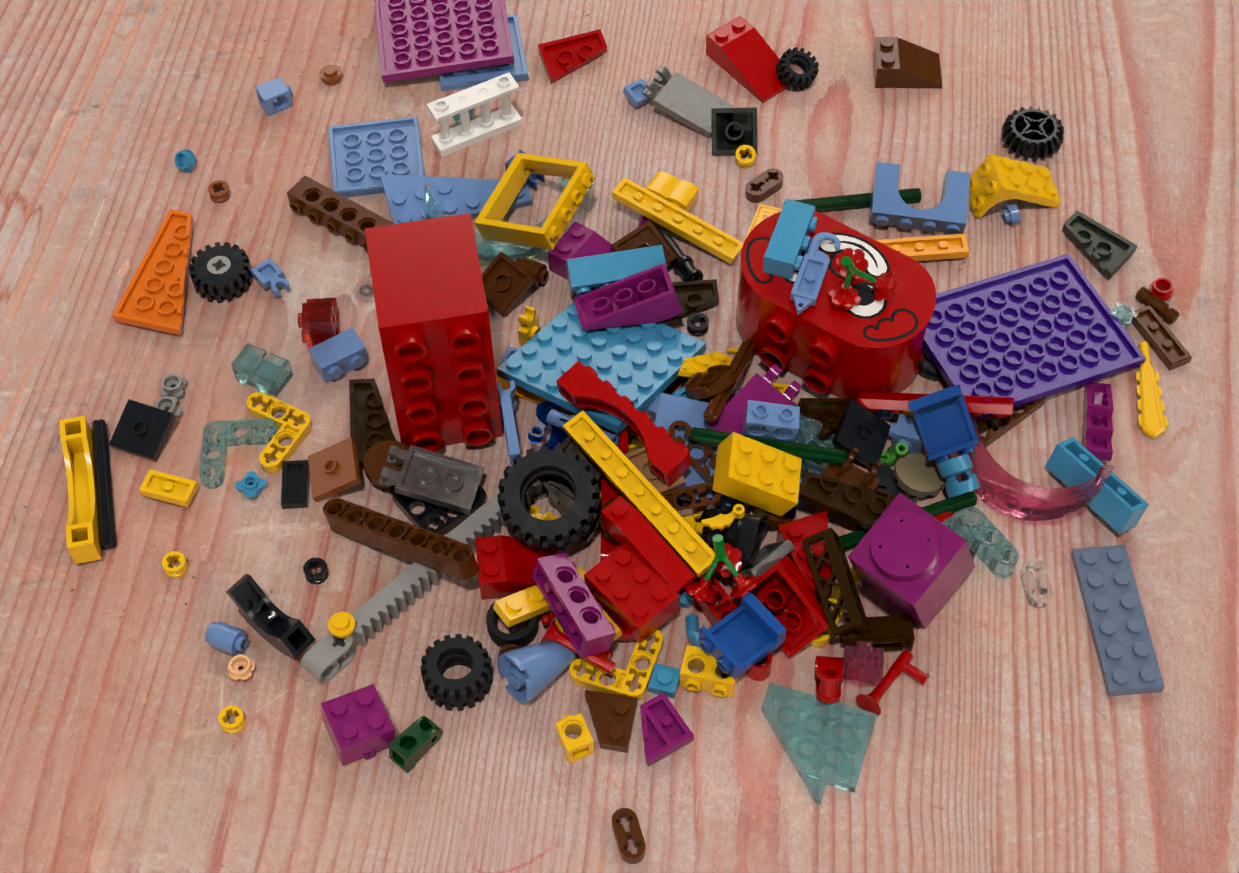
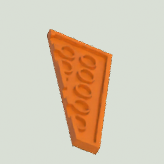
(159, 285)

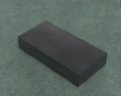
(295, 484)

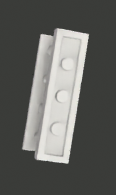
(478, 129)

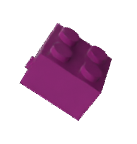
(358, 724)

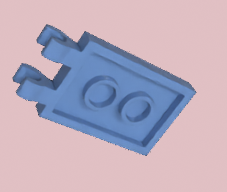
(507, 409)

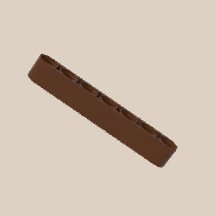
(401, 538)

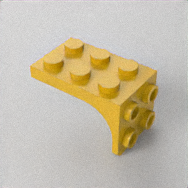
(1007, 179)

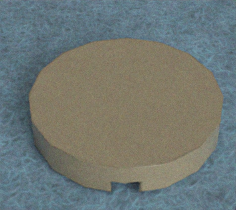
(918, 475)

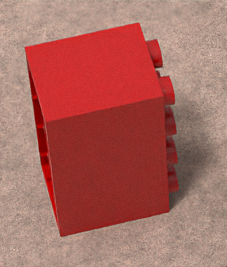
(435, 331)

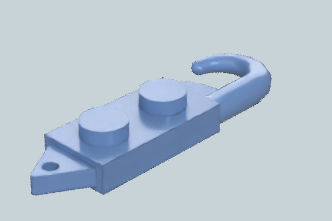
(812, 272)

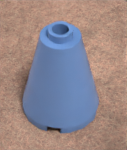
(533, 668)

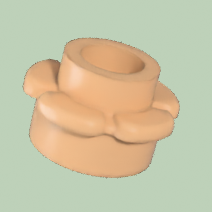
(237, 662)

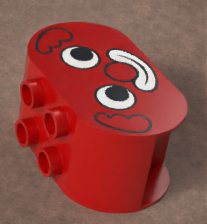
(830, 346)

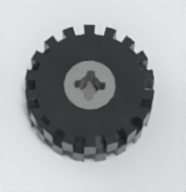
(220, 272)

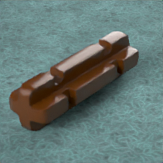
(1158, 305)

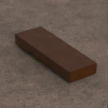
(1160, 338)

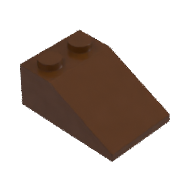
(905, 65)

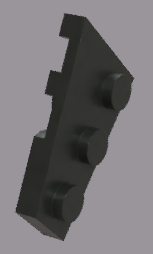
(1099, 243)

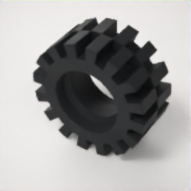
(790, 77)

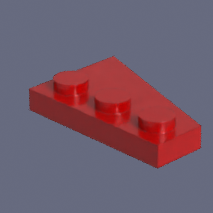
(571, 53)

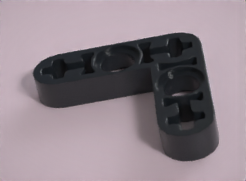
(432, 515)

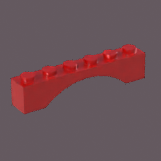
(587, 391)

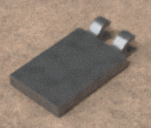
(684, 100)
(433, 478)

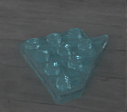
(820, 738)

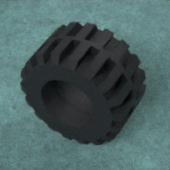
(456, 691)

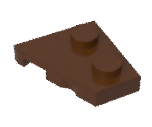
(612, 719)

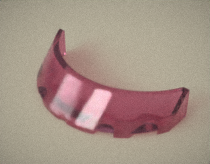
(1025, 500)

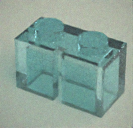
(265, 375)

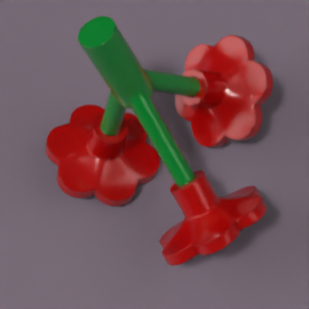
(852, 265)
(727, 563)

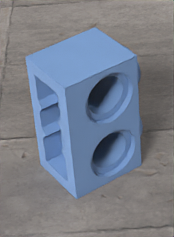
(771, 420)

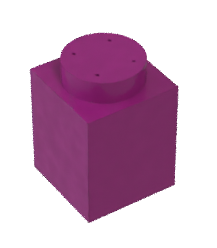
(901, 541)

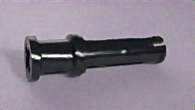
(684, 264)

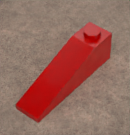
(629, 526)

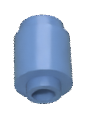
(226, 637)

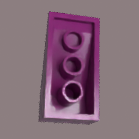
(576, 243)
(630, 301)

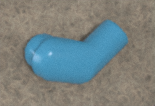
(692, 629)

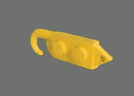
(701, 363)

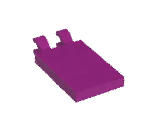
(758, 390)

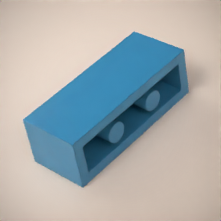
(790, 239)

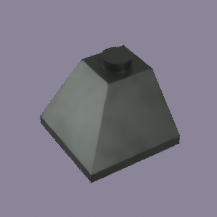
(733, 129)

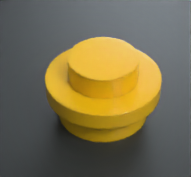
(341, 624)

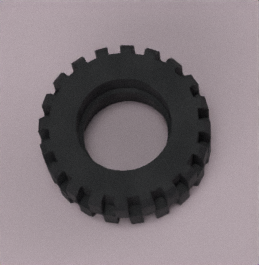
(542, 465)

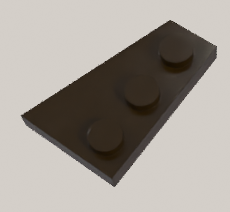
(695, 296)
(826, 411)

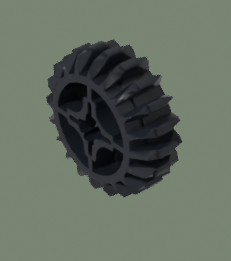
(1033, 127)

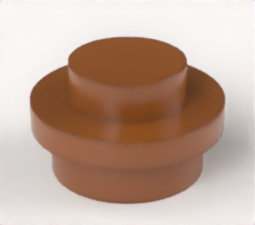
(331, 74)

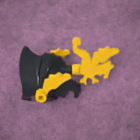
(735, 525)

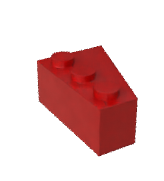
(796, 532)

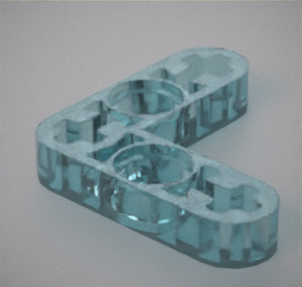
(225, 438)

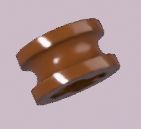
(219, 186)

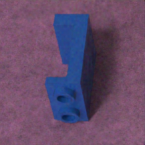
(944, 423)
(742, 637)

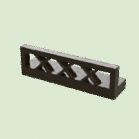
(845, 579)

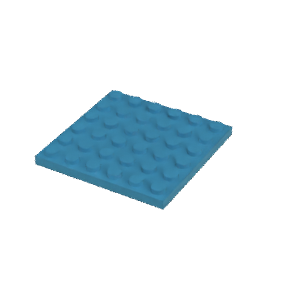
(633, 358)

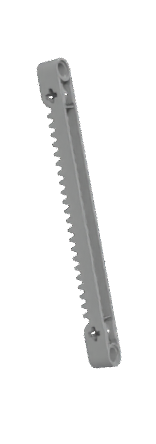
(330, 656)

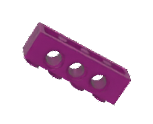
(573, 604)

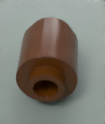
(535, 269)

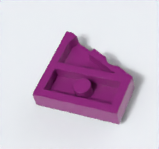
(662, 729)

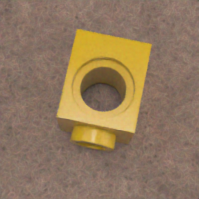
(574, 748)

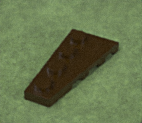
(367, 416)
(847, 501)

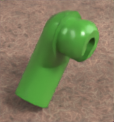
(893, 453)

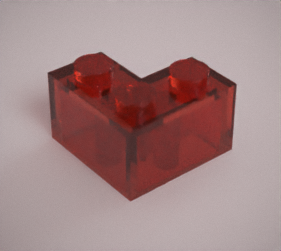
(318, 320)

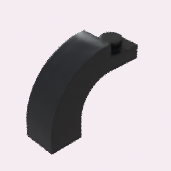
(267, 620)

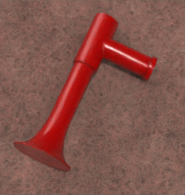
(599, 660)
(871, 701)

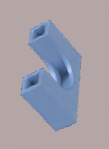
(890, 209)

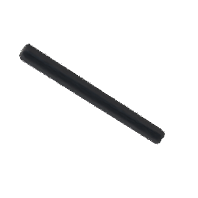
(103, 484)

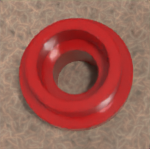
(1162, 288)

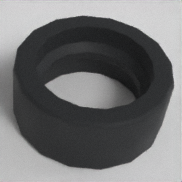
(521, 638)

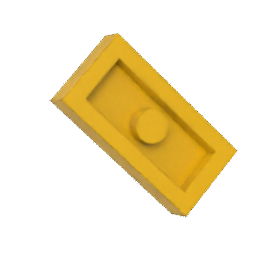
(168, 488)

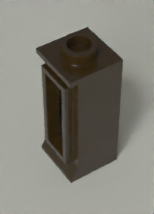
(886, 632)

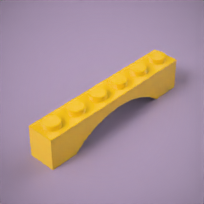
(83, 518)

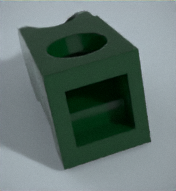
(414, 743)

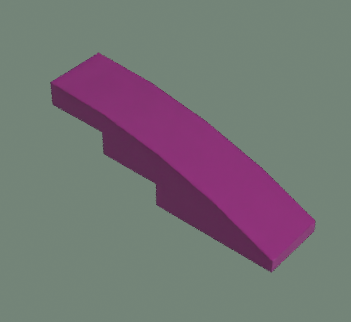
(1098, 420)

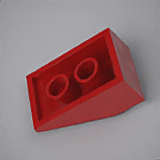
(505, 565)
(792, 603)

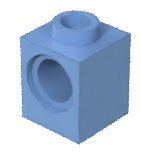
(274, 96)

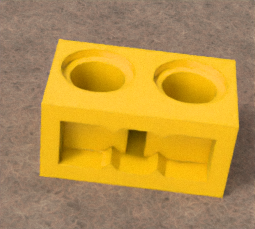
(706, 679)

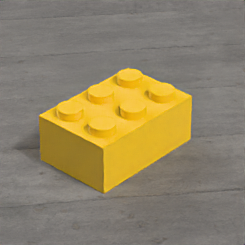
(757, 474)

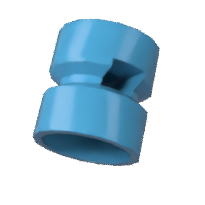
(956, 466)

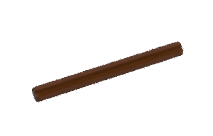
(738, 365)

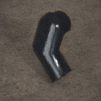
(929, 369)

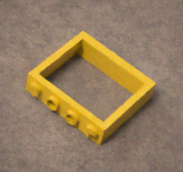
(490, 218)

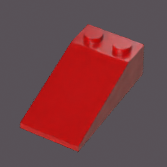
(745, 57)

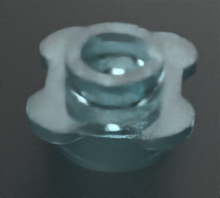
(1123, 313)

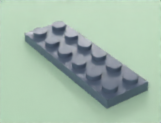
(1117, 621)

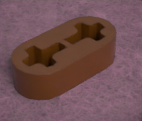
(765, 186)
(622, 837)

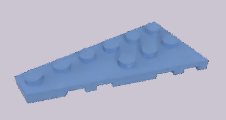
(453, 195)

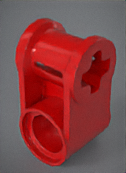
(828, 678)

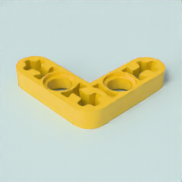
(287, 429)
(623, 678)

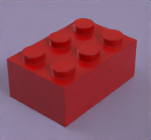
(632, 592)

